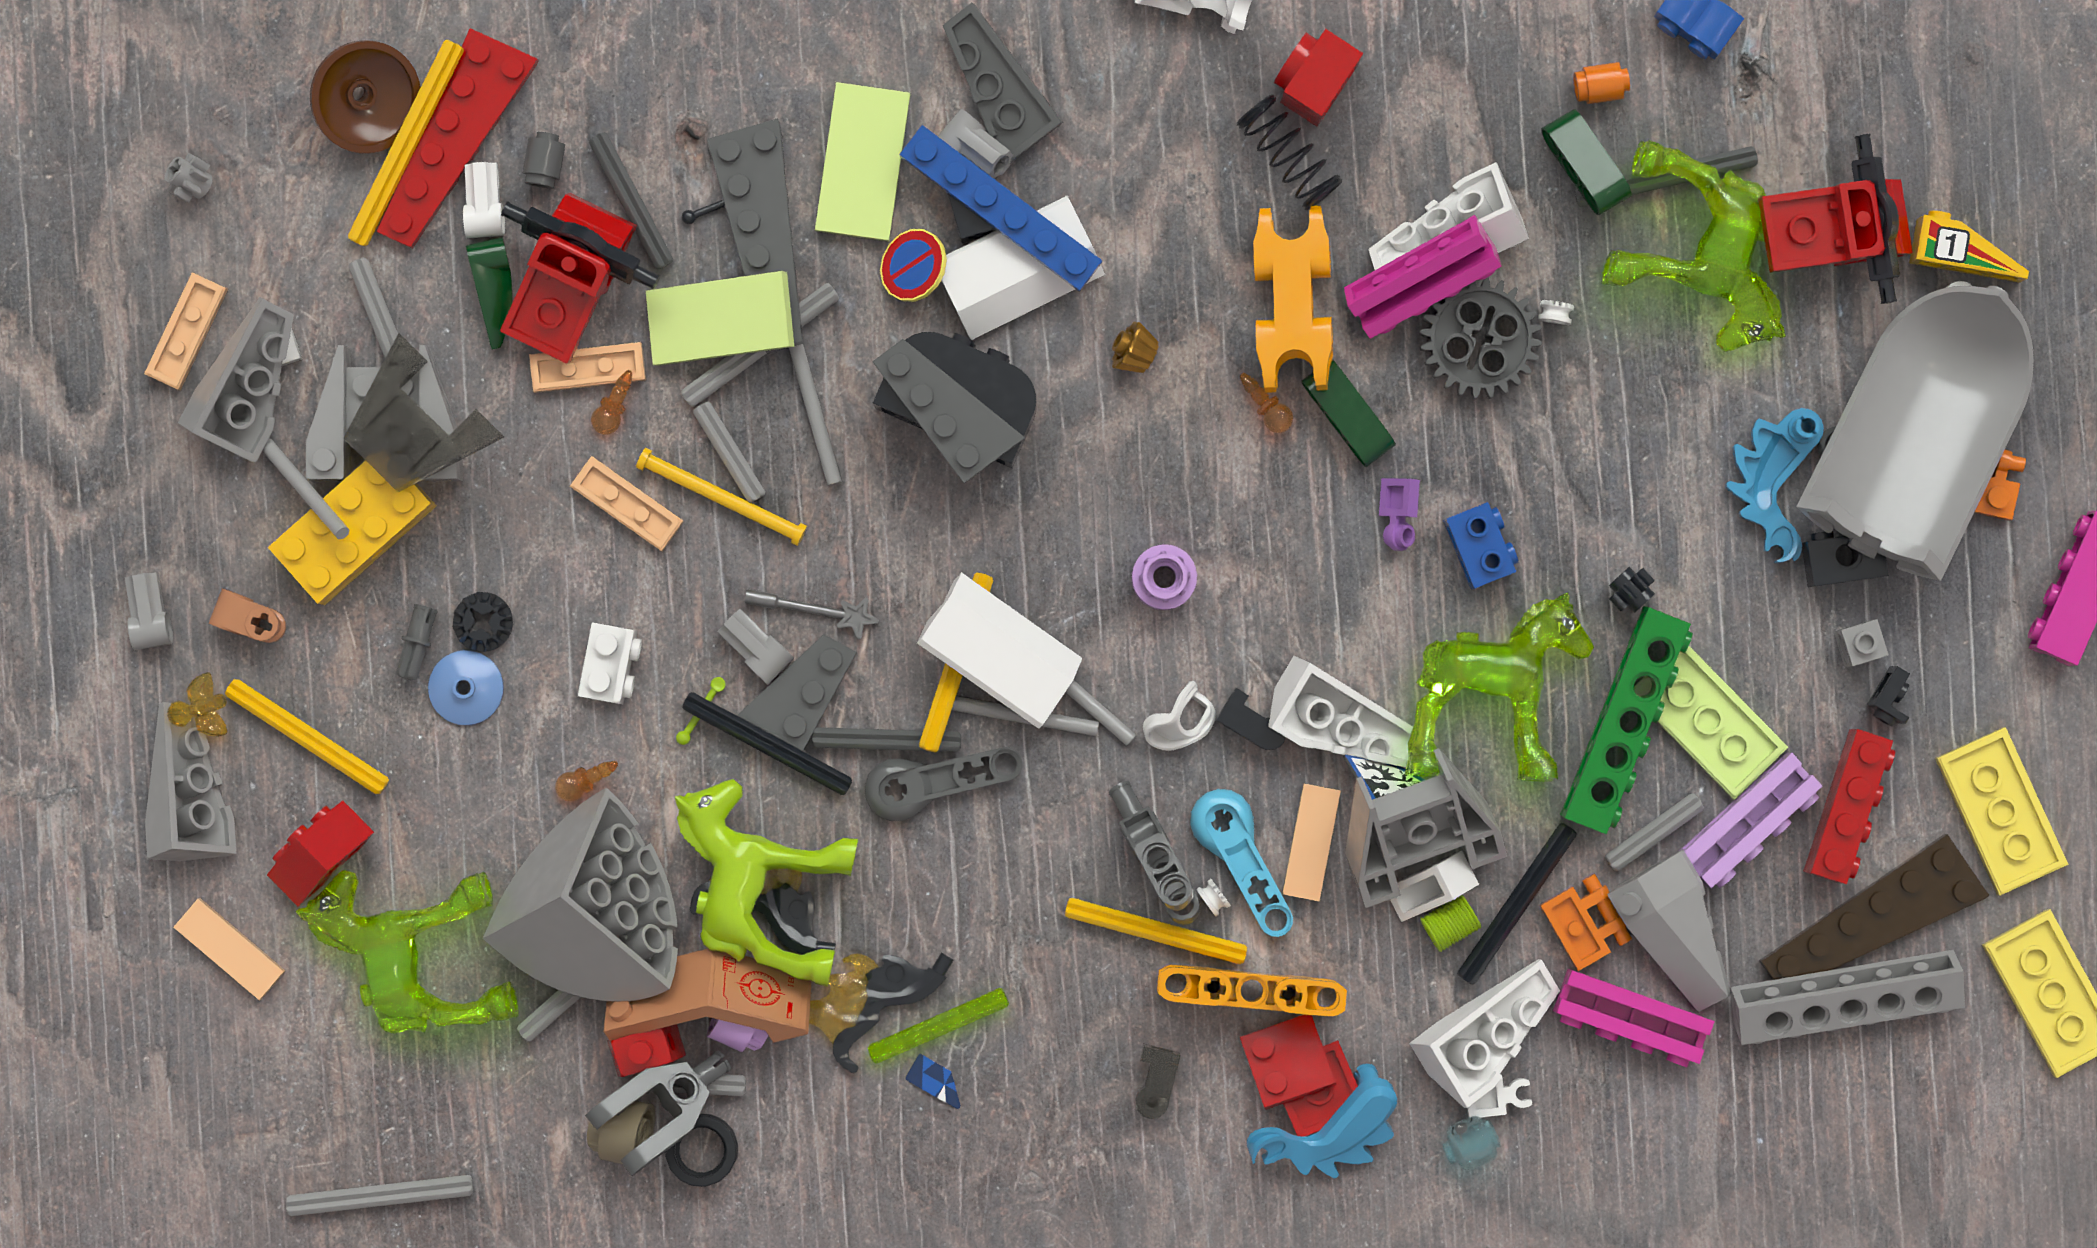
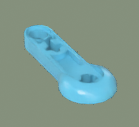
(1238, 850)

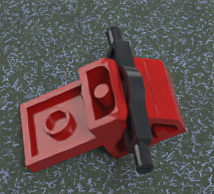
(1841, 224)
(568, 272)

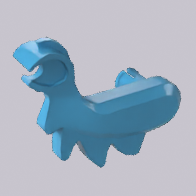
(1776, 455)
(1343, 1138)

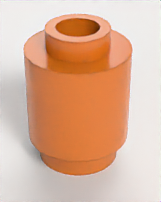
(1601, 83)

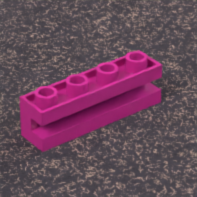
(1422, 277)
(2072, 600)
(1633, 1016)

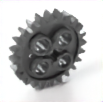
(1511, 350)

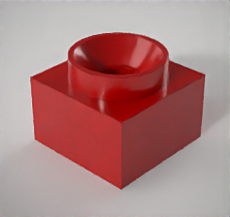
(1316, 74)

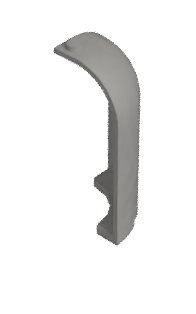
(1925, 428)

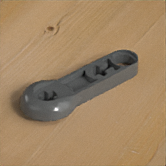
(928, 782)

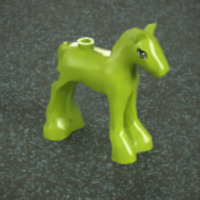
(740, 876)

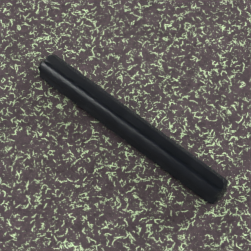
(767, 743)
(1517, 903)

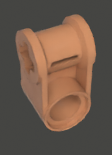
(242, 616)

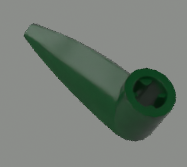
(493, 285)

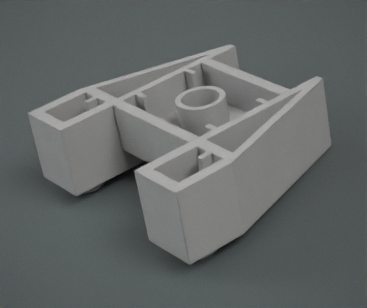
(344, 391)
(1415, 827)

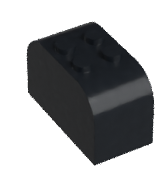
(984, 375)

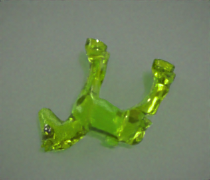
(1722, 254)
(1497, 670)
(391, 954)

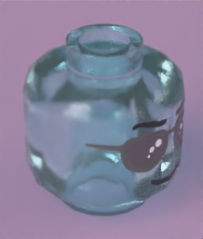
(1471, 1143)

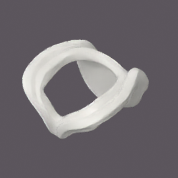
(1165, 729)

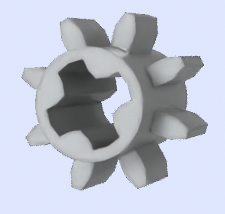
(188, 177)

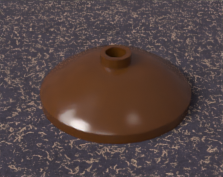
(375, 118)

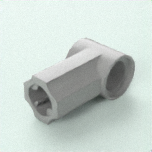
(975, 144)
(149, 622)
(761, 651)

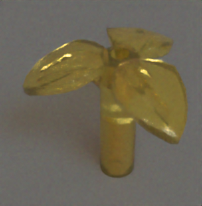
(202, 707)

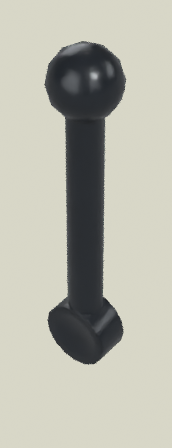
(690, 216)

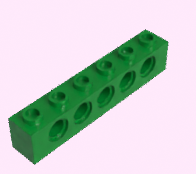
(1593, 768)

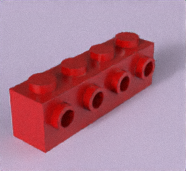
(1848, 806)

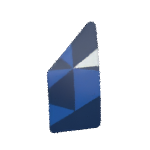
(934, 1080)

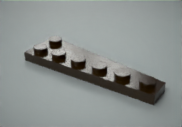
(1900, 902)

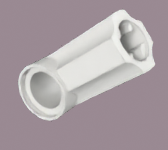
(483, 207)

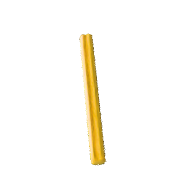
(405, 143)

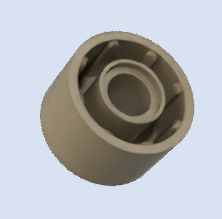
(622, 1132)

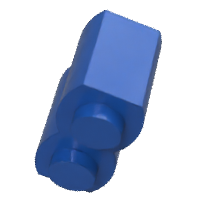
(1701, 22)

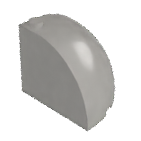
(591, 909)

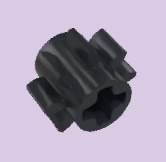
(1631, 589)

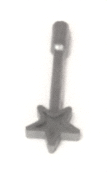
(851, 616)

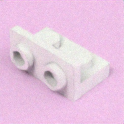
(608, 663)

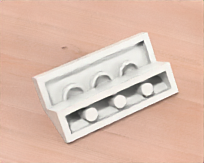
(1000, 281)
(1000, 650)

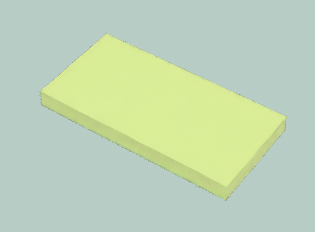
(862, 162)
(720, 318)
(1715, 725)

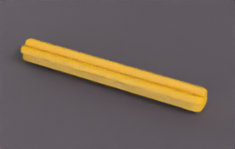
(946, 693)
(306, 736)
(1156, 931)

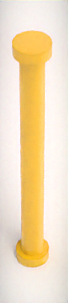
(721, 496)

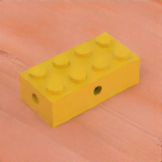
(375, 521)

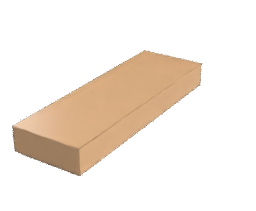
(186, 331)
(587, 368)
(626, 503)
(1311, 842)
(229, 949)

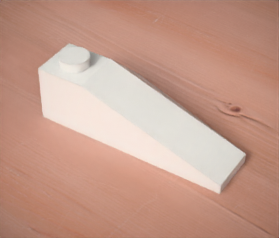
(1477, 194)
(1332, 717)
(1478, 1039)

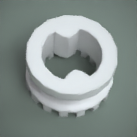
(1555, 313)
(1212, 898)

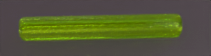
(938, 1025)

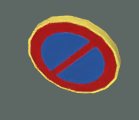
(913, 265)

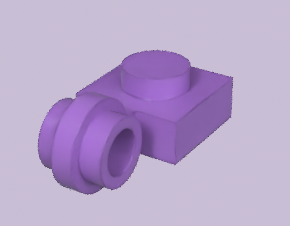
(1399, 501)

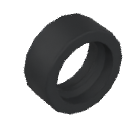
(713, 1176)

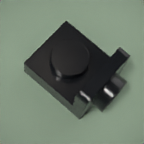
(1890, 690)

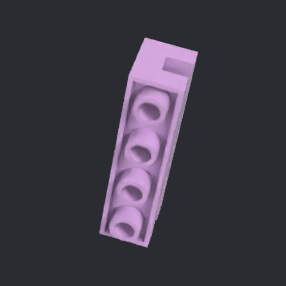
(1750, 819)

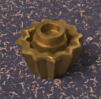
(1134, 349)

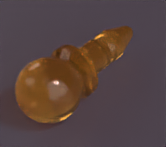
(1276, 415)
(607, 417)
(572, 785)

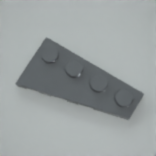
(1003, 91)
(953, 419)

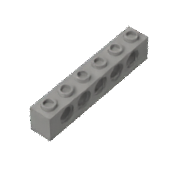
(1848, 997)

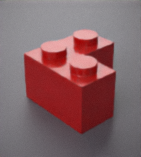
(318, 851)

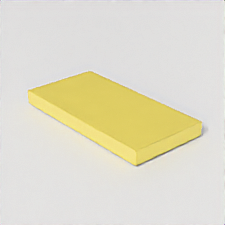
(2001, 811)
(2048, 990)

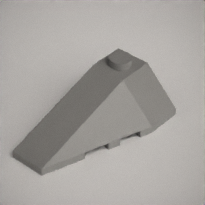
(240, 389)
(184, 802)
(1670, 920)

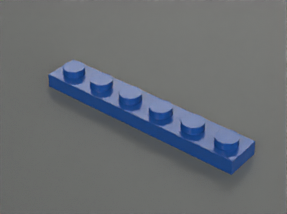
(1000, 208)

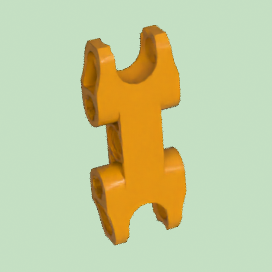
(1292, 269)
(1271, 996)

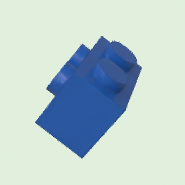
(1481, 545)

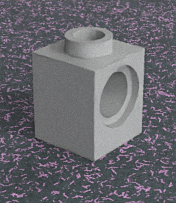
(1861, 643)

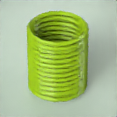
(1450, 923)

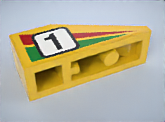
(1958, 248)

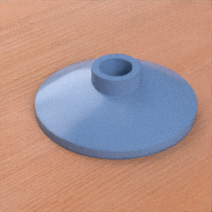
(485, 689)

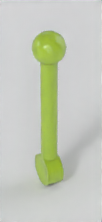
(684, 737)

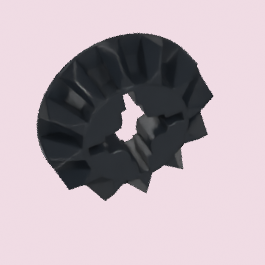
(500, 623)

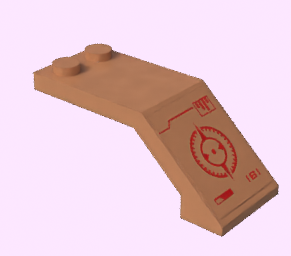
(722, 989)

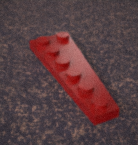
(466, 113)

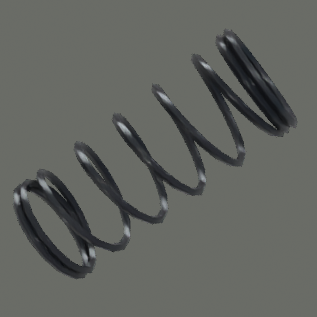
(1324, 188)

